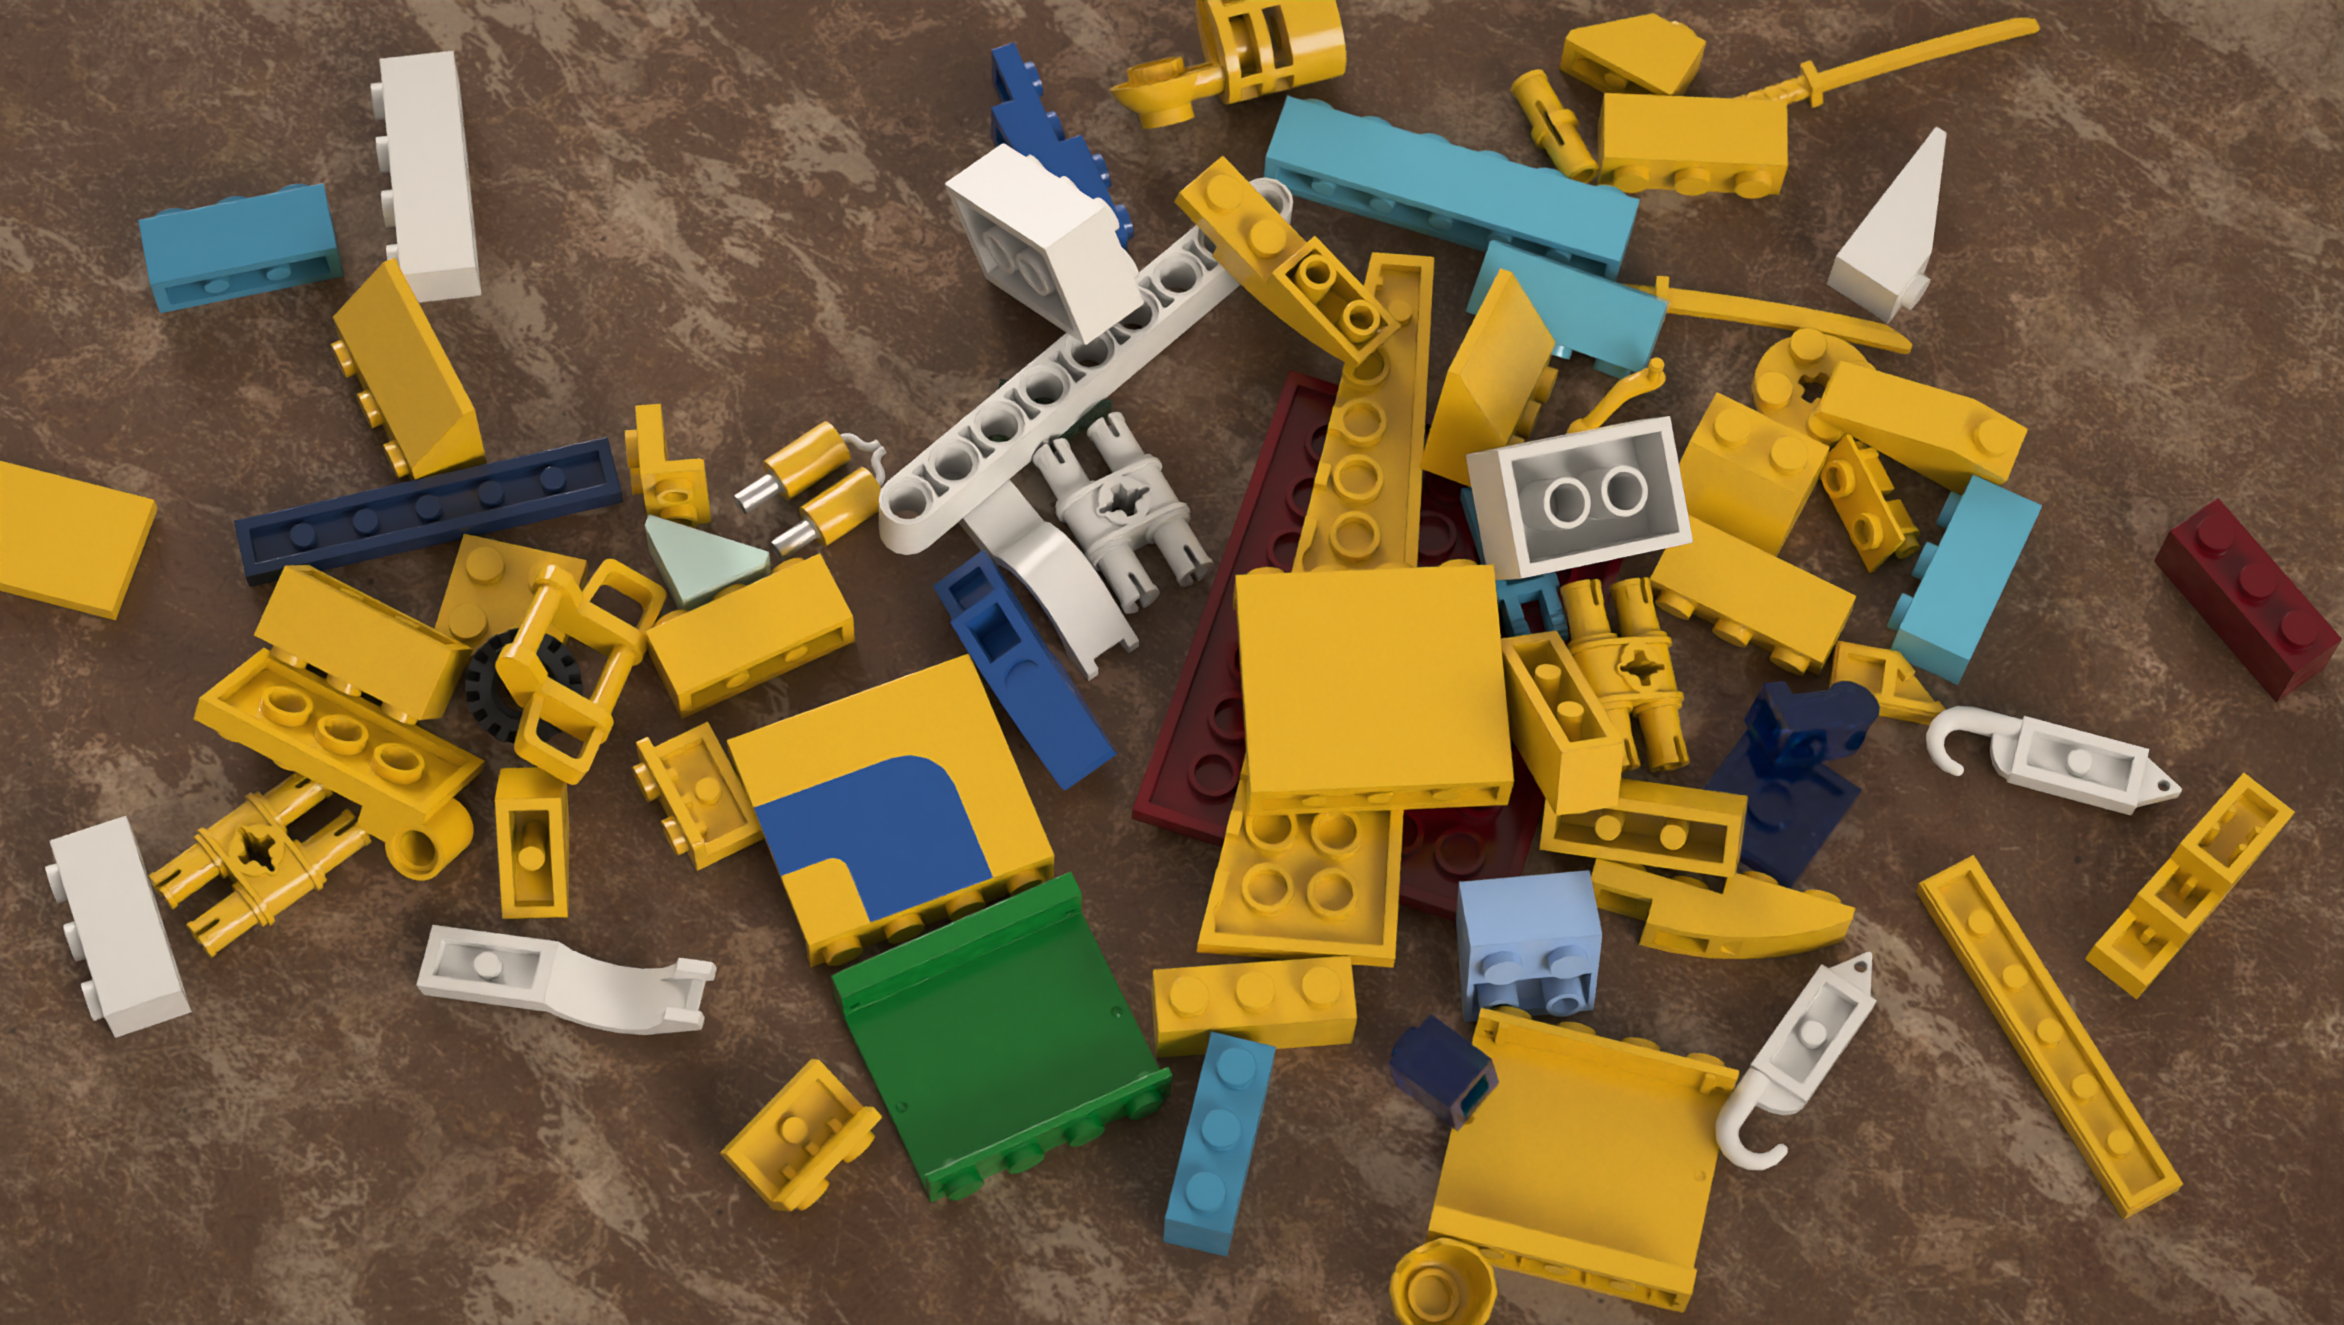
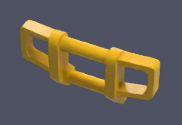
(568, 608)

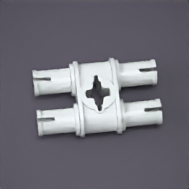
(1111, 536)

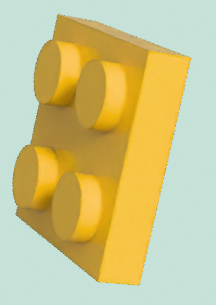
(494, 589)

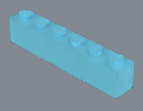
(1446, 188)

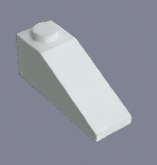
(1891, 248)

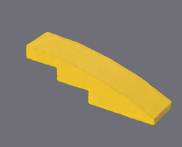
(2189, 885)

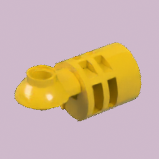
(1248, 53)

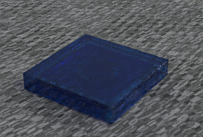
(1787, 809)

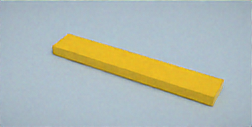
(2049, 1037)

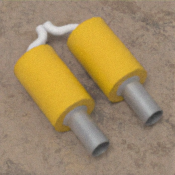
(803, 465)

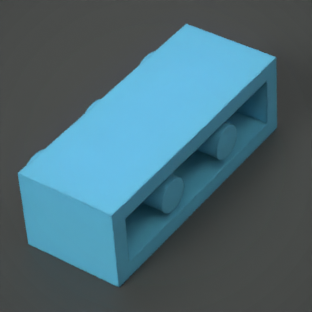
(1580, 308)
(1962, 577)

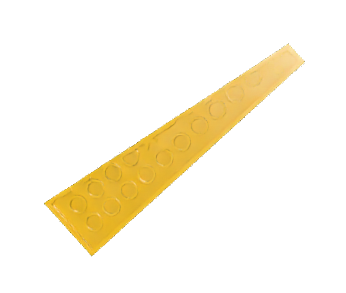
(1334, 878)

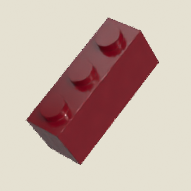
(2247, 599)

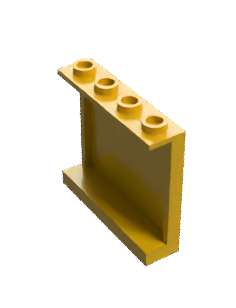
(1372, 688)

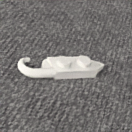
(2057, 759)
(1798, 1055)

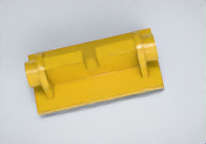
(1857, 487)

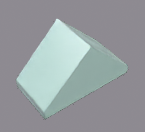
(700, 563)

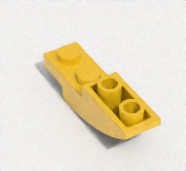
(1282, 270)
(1743, 922)

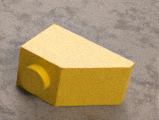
(1634, 56)
(532, 843)

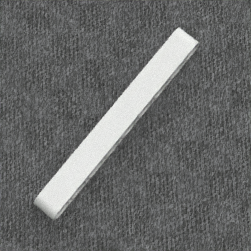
(1059, 377)

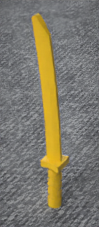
(1813, 84)
(1776, 316)

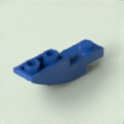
(1031, 131)
(1023, 670)

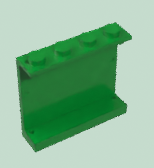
(999, 1039)

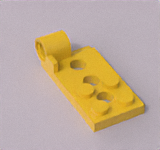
(353, 748)

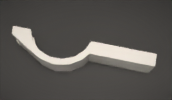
(1052, 572)
(563, 982)

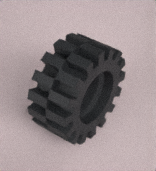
(483, 679)

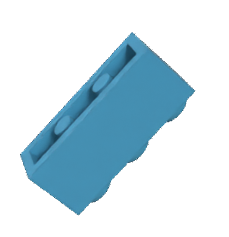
(240, 247)
(1219, 1144)

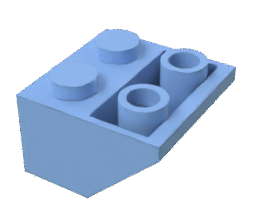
(1528, 944)

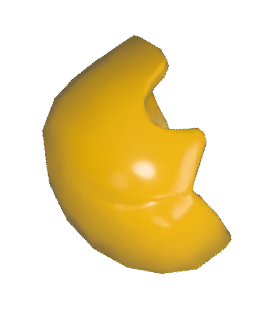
(1443, 1285)

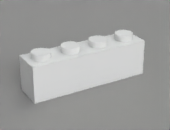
(428, 175)

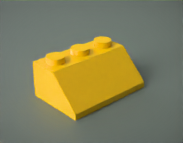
(406, 379)
(1492, 382)

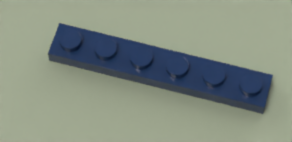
(429, 510)

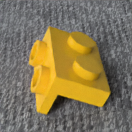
(670, 488)
(700, 795)
(801, 1139)

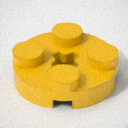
(1795, 361)

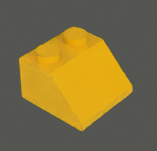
(1749, 473)

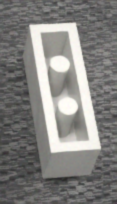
(116, 928)

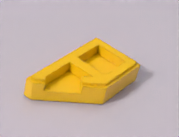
(1887, 678)

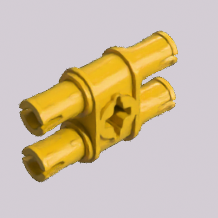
(1629, 671)
(257, 891)

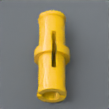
(1537, 100)

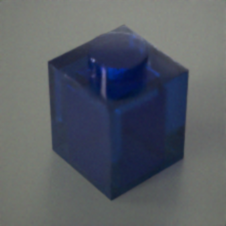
(1442, 1071)

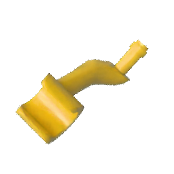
(1625, 389)

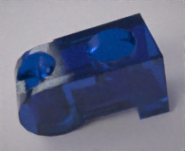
(1810, 724)

